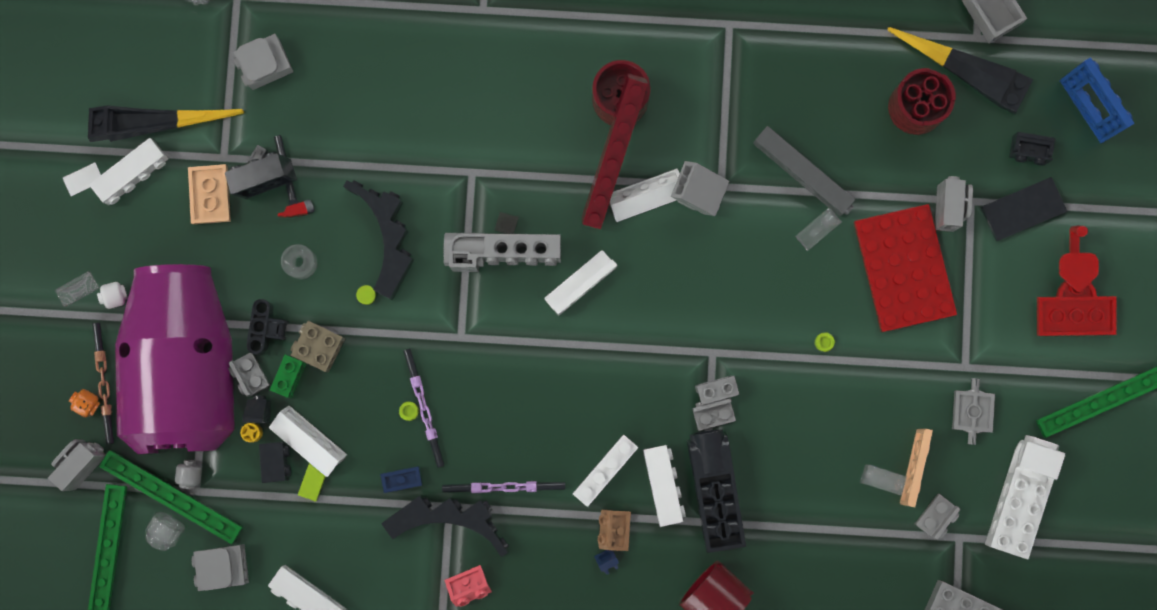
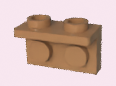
(614, 530)

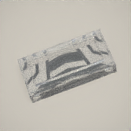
(76, 289)

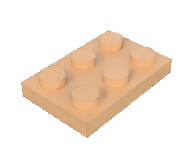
(209, 194)

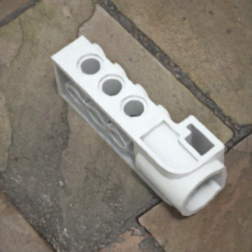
(1024, 496)

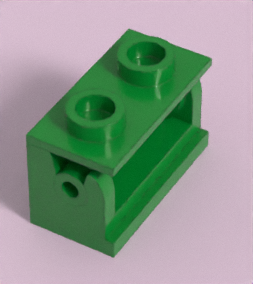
(288, 376)

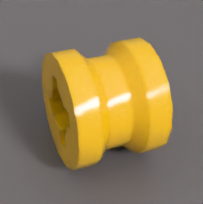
(248, 430)

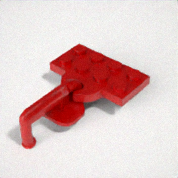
(1076, 305)

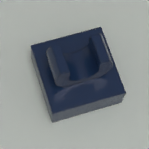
(606, 560)

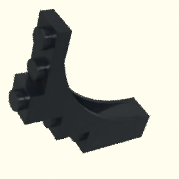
(395, 262)
(419, 513)

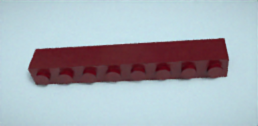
(614, 151)

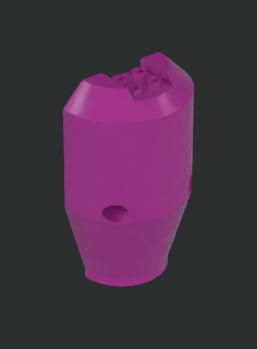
(164, 375)

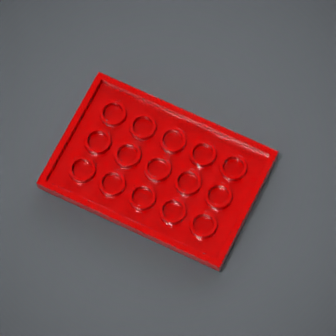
(905, 268)

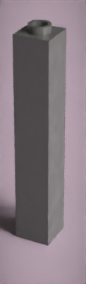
(804, 172)

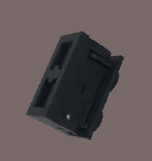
(1032, 148)
(274, 462)

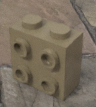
(317, 346)

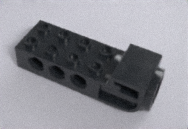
(716, 490)

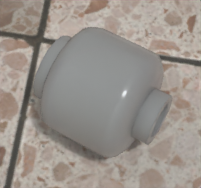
(188, 474)

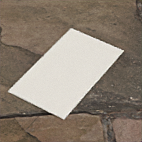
(81, 179)

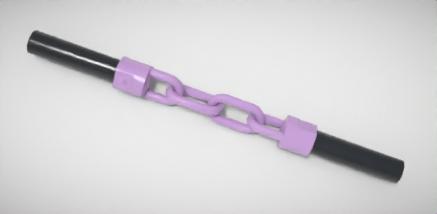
(430, 433)
(531, 486)

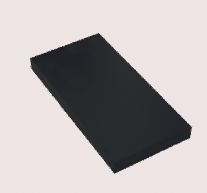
(1023, 209)

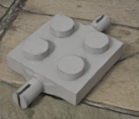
(973, 411)

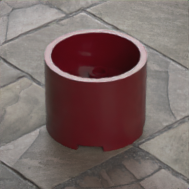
(610, 82)
(918, 116)
(717, 590)

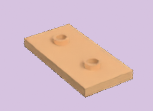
(916, 467)

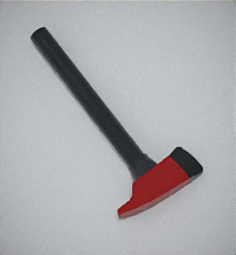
(294, 208)

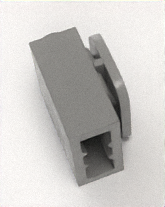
(262, 61)
(699, 188)
(952, 204)
(75, 464)
(220, 567)

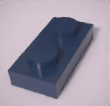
(401, 479)

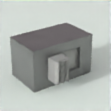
(258, 153)

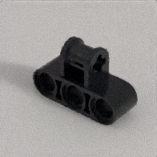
(272, 327)

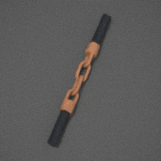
(100, 356)

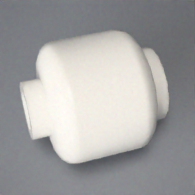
(112, 295)

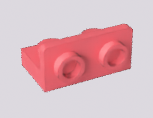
(467, 586)

